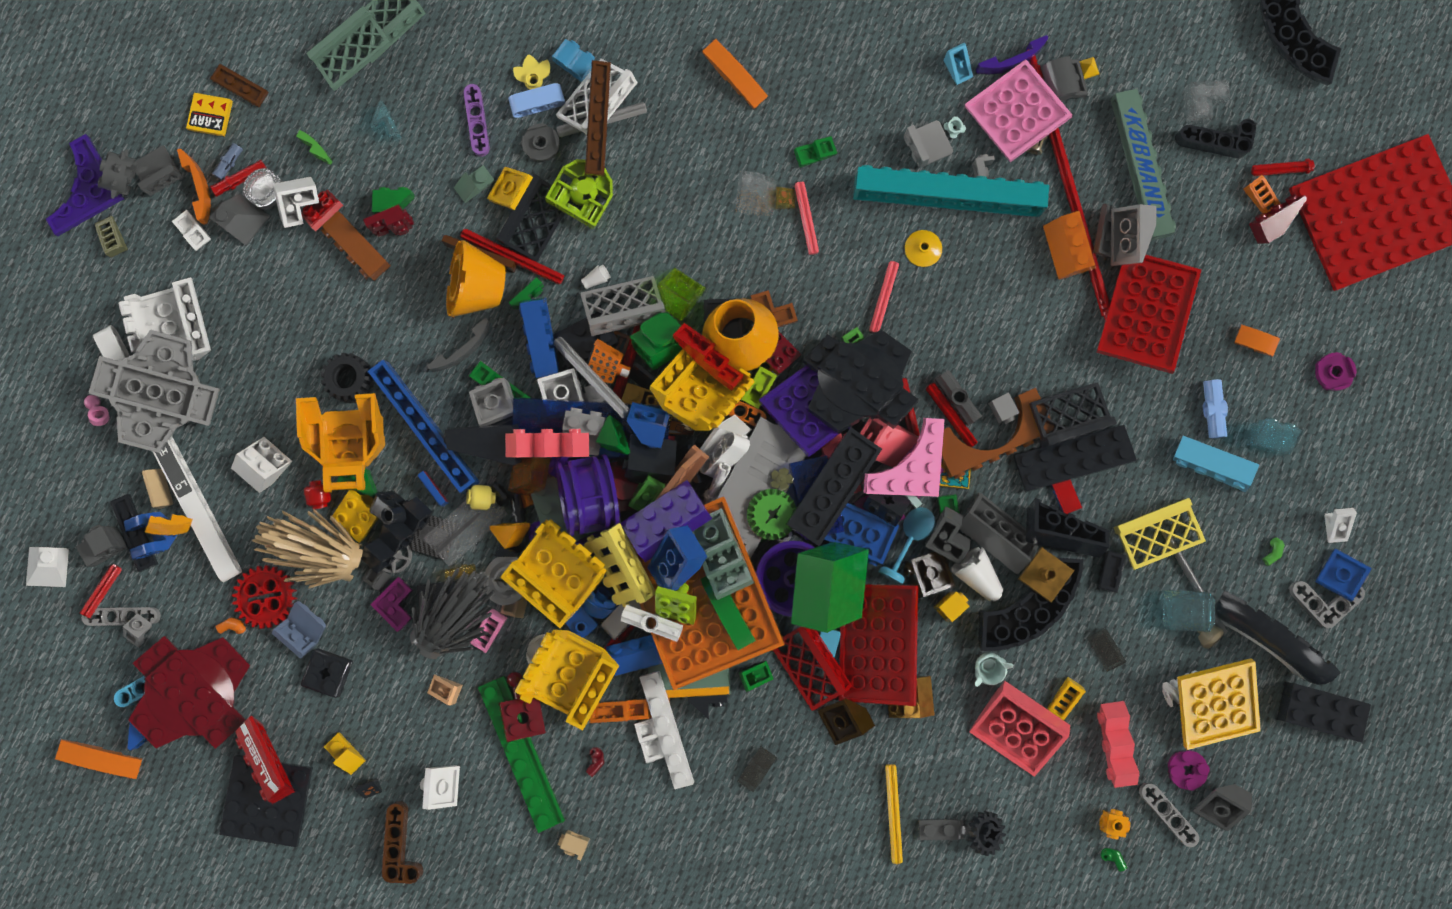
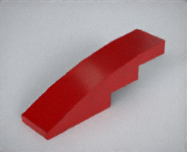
(705, 355)

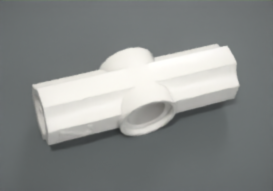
(640, 619)

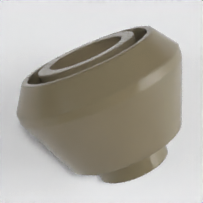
(1210, 638)

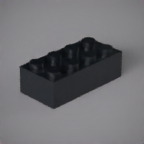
(1323, 711)

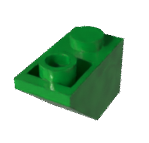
(386, 198)

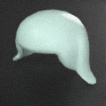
(991, 669)

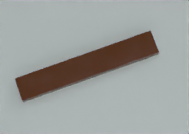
(597, 118)

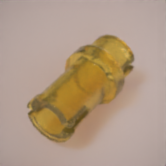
(464, 567)

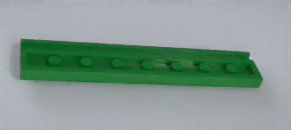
(523, 760)

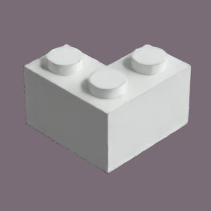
(291, 196)

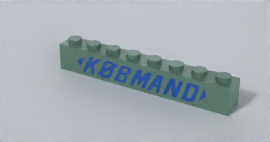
(1142, 159)

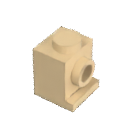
(573, 844)

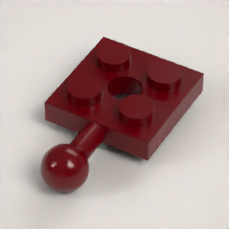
(510, 710)

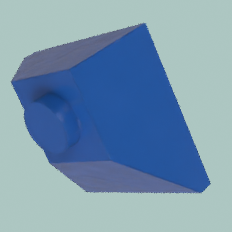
(648, 424)

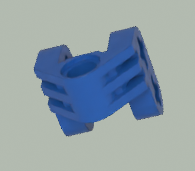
(160, 543)

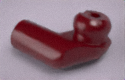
(597, 761)

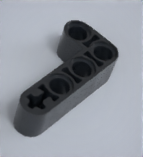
(1214, 137)

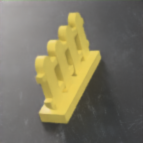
(626, 559)

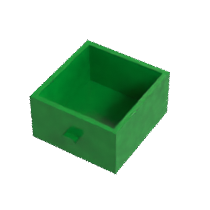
(829, 586)

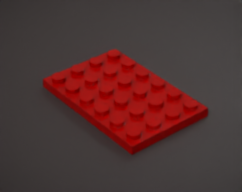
(1149, 313)
(881, 647)

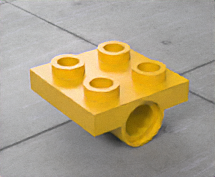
(355, 515)

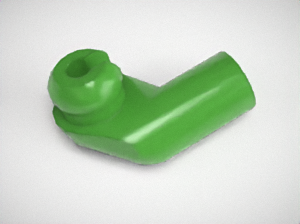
(1277, 551)

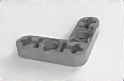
(1323, 608)

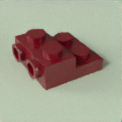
(390, 219)

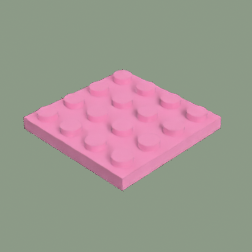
(1018, 110)

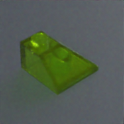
(679, 293)

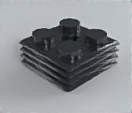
(337, 667)

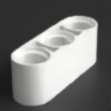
(728, 451)

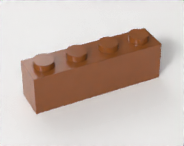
(355, 245)

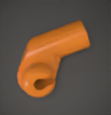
(232, 624)

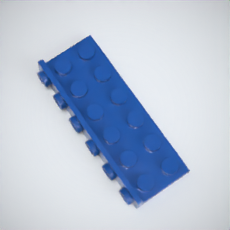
(862, 530)

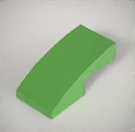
(316, 150)

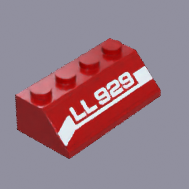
(263, 760)

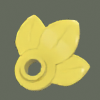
(532, 70)

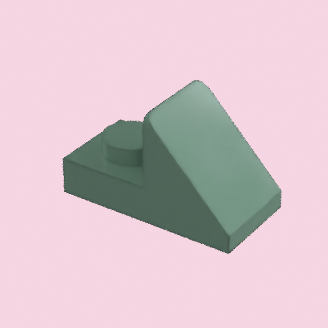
(471, 185)

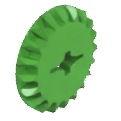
(758, 513)

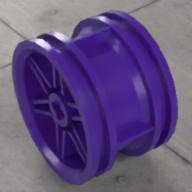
(587, 494)

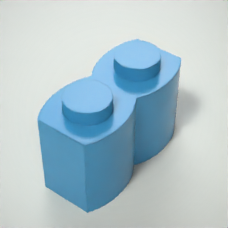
(573, 59)

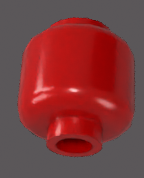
(316, 496)

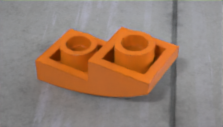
(1257, 340)

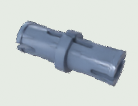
(227, 161)

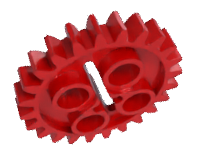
(261, 579)

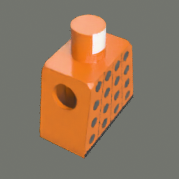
(607, 362)

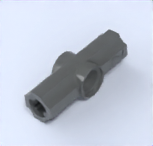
(951, 387)

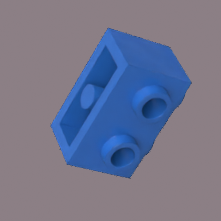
(582, 623)

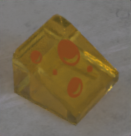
(785, 198)

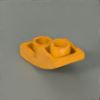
(176, 525)

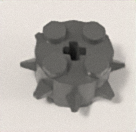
(117, 173)

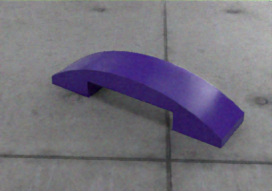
(992, 65)

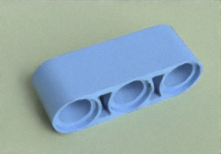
(536, 100)

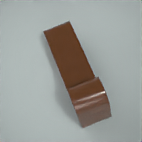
(399, 842)

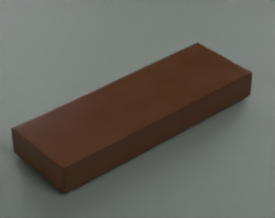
(239, 85)

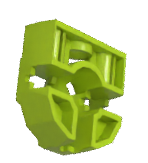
(576, 190)

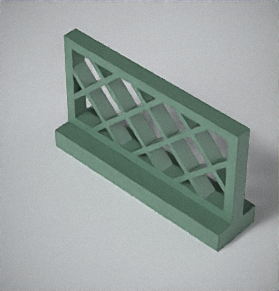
(393, 29)
(341, 38)

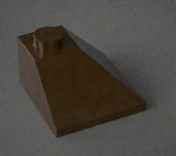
(846, 720)

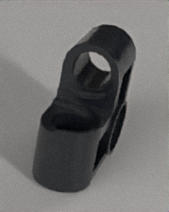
(388, 507)

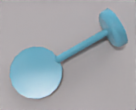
(917, 526)

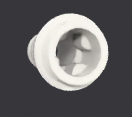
(596, 276)

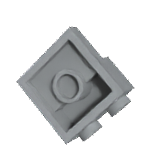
(492, 401)
(587, 423)

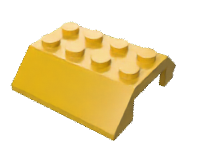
(695, 395)
(555, 573)
(568, 675)

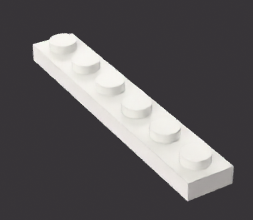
(667, 730)

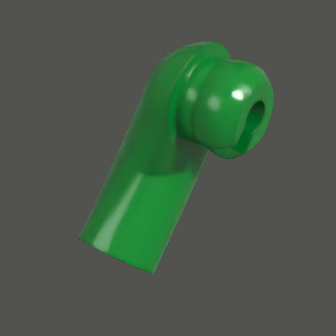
(1114, 856)

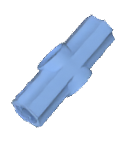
(1215, 408)

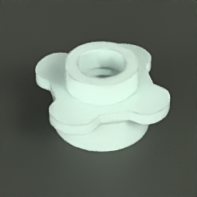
(960, 128)

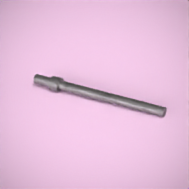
(1190, 575)

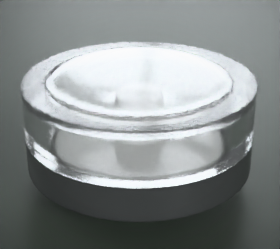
(259, 188)

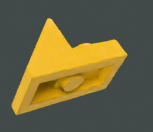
(344, 753)

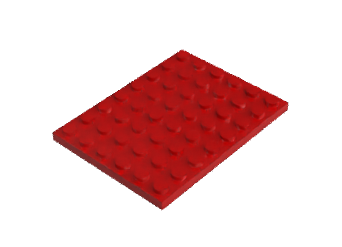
(1378, 212)

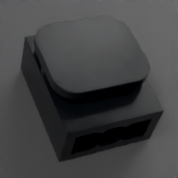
(649, 461)

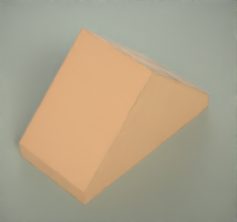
(444, 690)

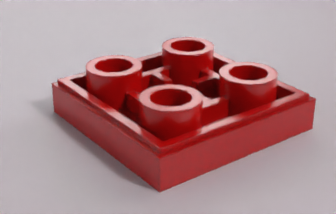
(320, 212)

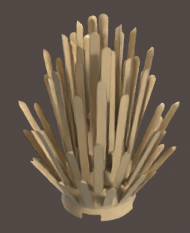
(319, 555)

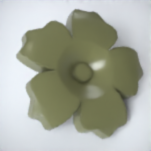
(781, 479)

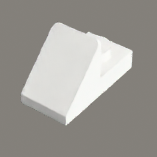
(1339, 524)

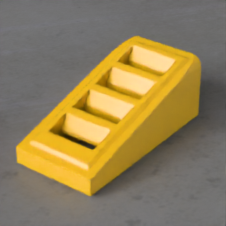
(1060, 696)

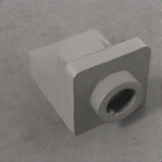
(979, 165)
(135, 630)

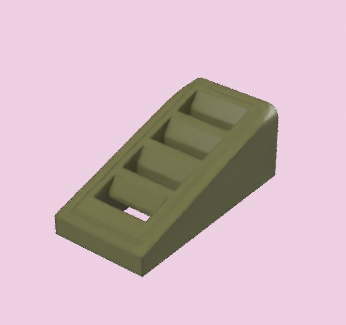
(117, 248)

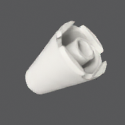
(979, 574)

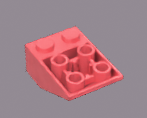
(894, 442)

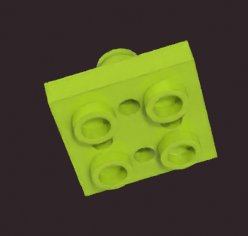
(676, 604)

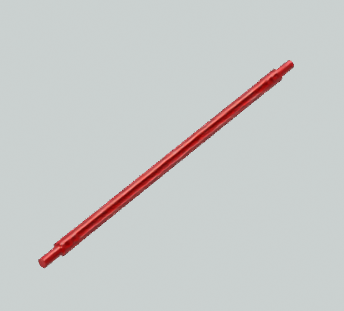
(1075, 205)

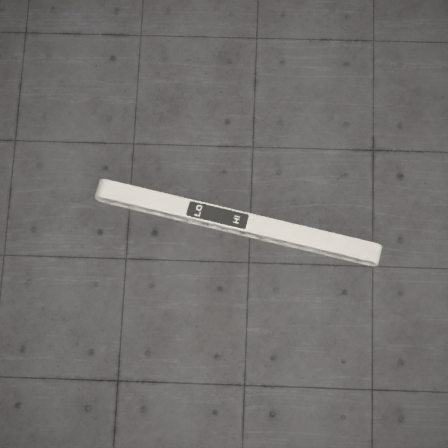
(182, 481)

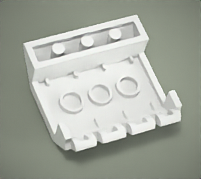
(168, 312)

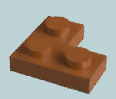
(783, 315)

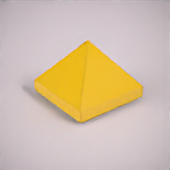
(1089, 68)

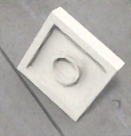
(440, 787)

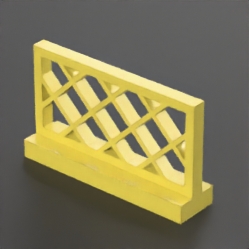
(1157, 517)

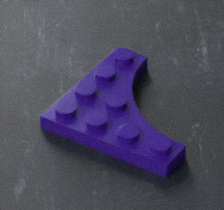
(86, 196)

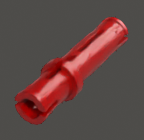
(234, 180)

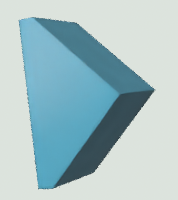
(958, 63)

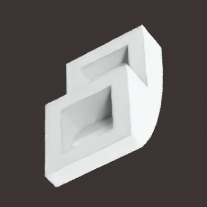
(191, 230)
(649, 741)

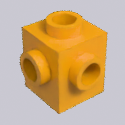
(1108, 821)

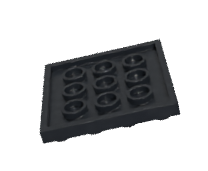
(253, 818)

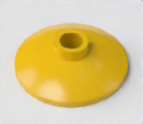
(916, 254)

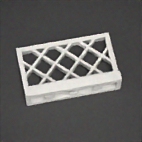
(617, 93)

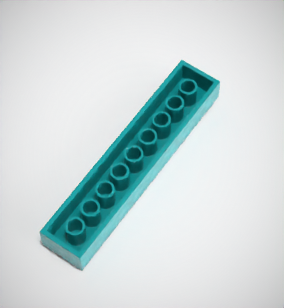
(950, 191)

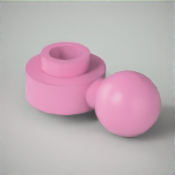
(95, 411)

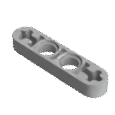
(121, 616)
(1170, 813)

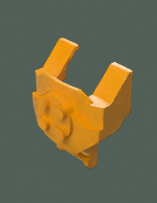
(341, 439)

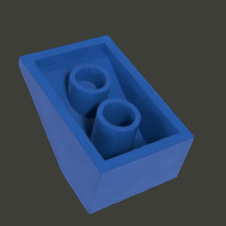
(676, 558)

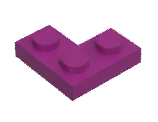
(389, 606)

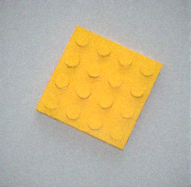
(1219, 703)

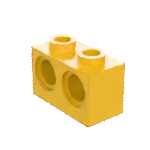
(952, 606)

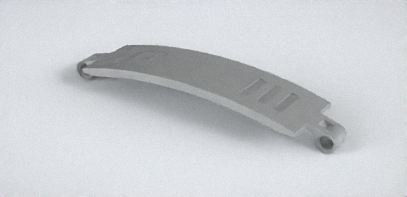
(768, 451)

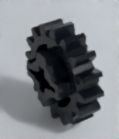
(985, 834)

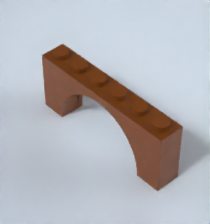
(959, 457)

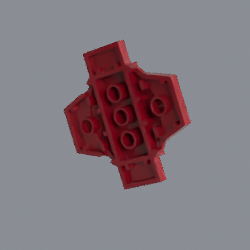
(189, 692)

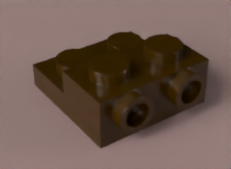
(929, 573)

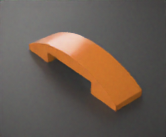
(203, 205)

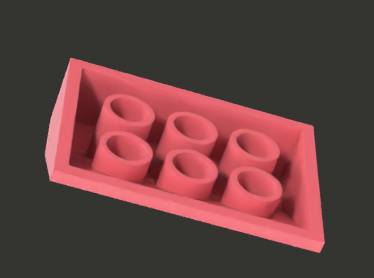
(1020, 728)

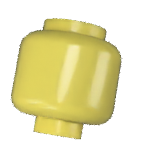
(480, 497)

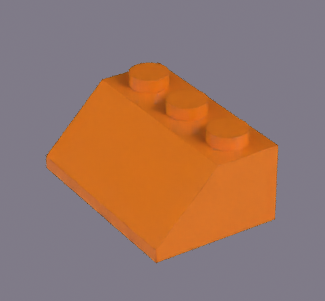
(1069, 245)

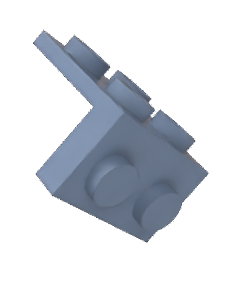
(300, 630)

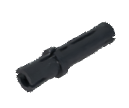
(519, 517)

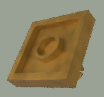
(1046, 574)

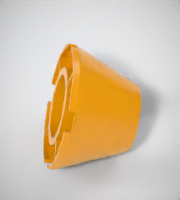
(475, 281)
(750, 349)

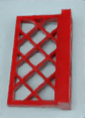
(825, 661)

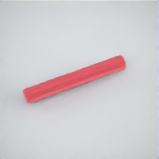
(806, 218)
(884, 297)

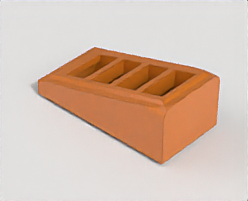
(1254, 195)

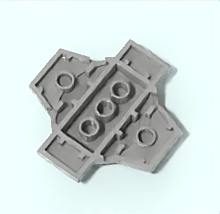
(154, 391)

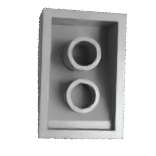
(1131, 233)

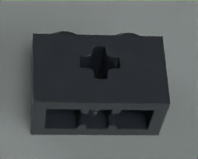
(887, 507)

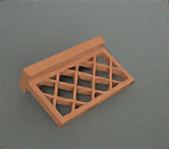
(686, 468)

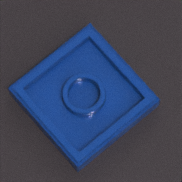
(1343, 575)

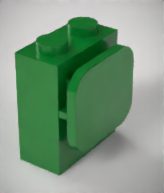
(656, 341)

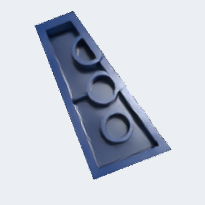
(539, 336)

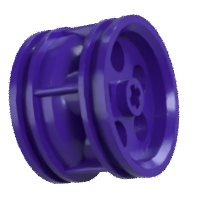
(775, 558)

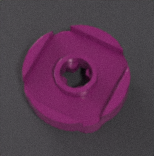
(1324, 369)
(1199, 769)

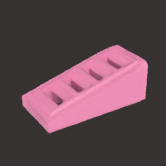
(497, 617)

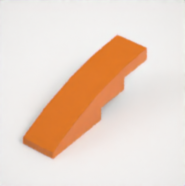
(734, 73)
(621, 711)
(98, 759)

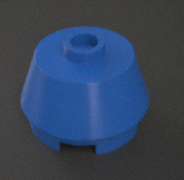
(600, 602)

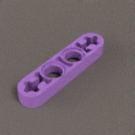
(476, 120)

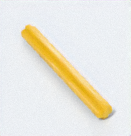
(894, 815)

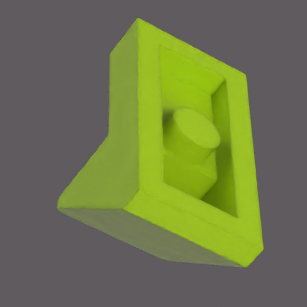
(762, 383)

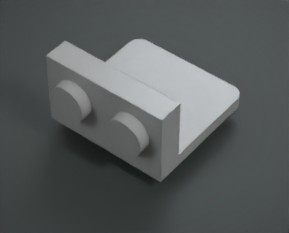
(928, 143)

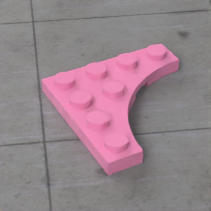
(918, 471)

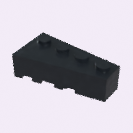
(1064, 531)

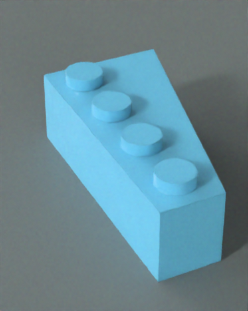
(1216, 463)

